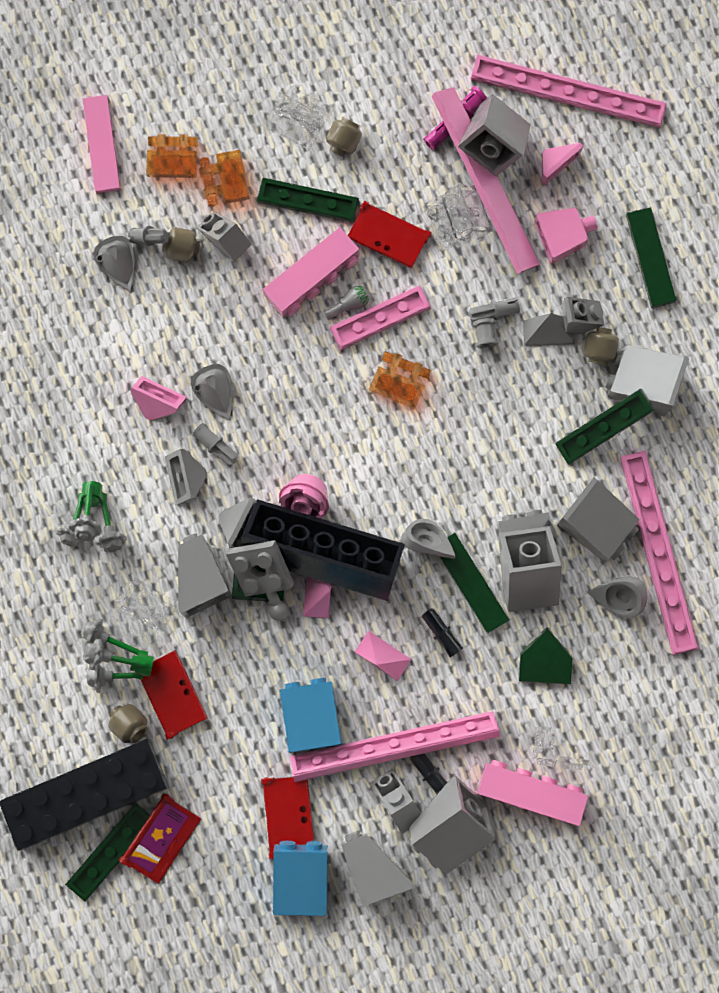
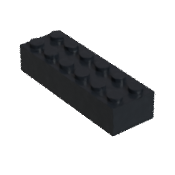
(327, 549)
(83, 794)

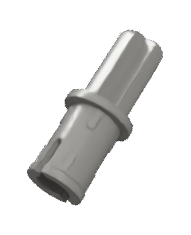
(148, 235)
(495, 309)
(215, 444)

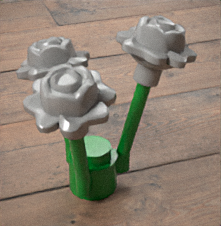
(84, 528)
(95, 654)

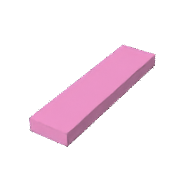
(101, 144)
(380, 317)

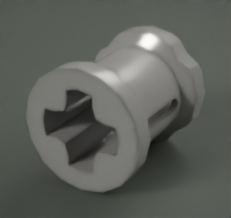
(485, 333)

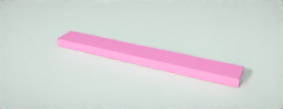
(568, 91)
(487, 185)
(659, 553)
(394, 746)

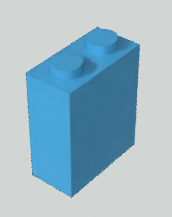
(310, 715)
(300, 879)

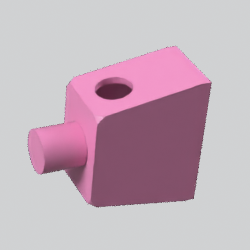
(563, 232)

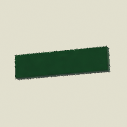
(307, 200)
(651, 257)
(605, 426)
(474, 587)
(108, 853)

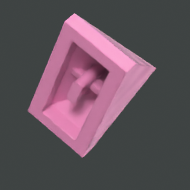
(557, 159)
(156, 400)
(317, 598)
(383, 655)

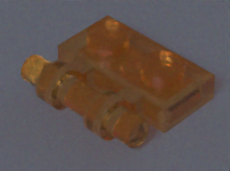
(170, 162)
(232, 178)
(397, 387)

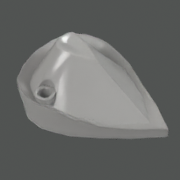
(117, 260)
(215, 388)
(427, 538)
(621, 595)

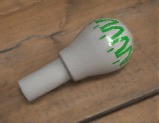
(354, 299)

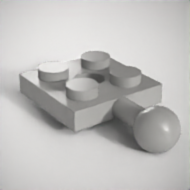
(255, 582)

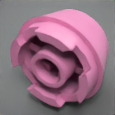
(306, 495)

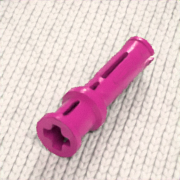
(470, 103)

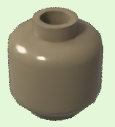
(343, 136)
(181, 245)
(601, 346)
(128, 723)

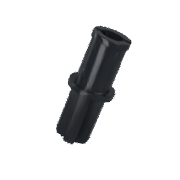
(442, 632)
(429, 772)

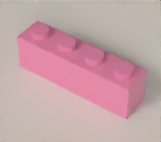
(312, 272)
(531, 793)

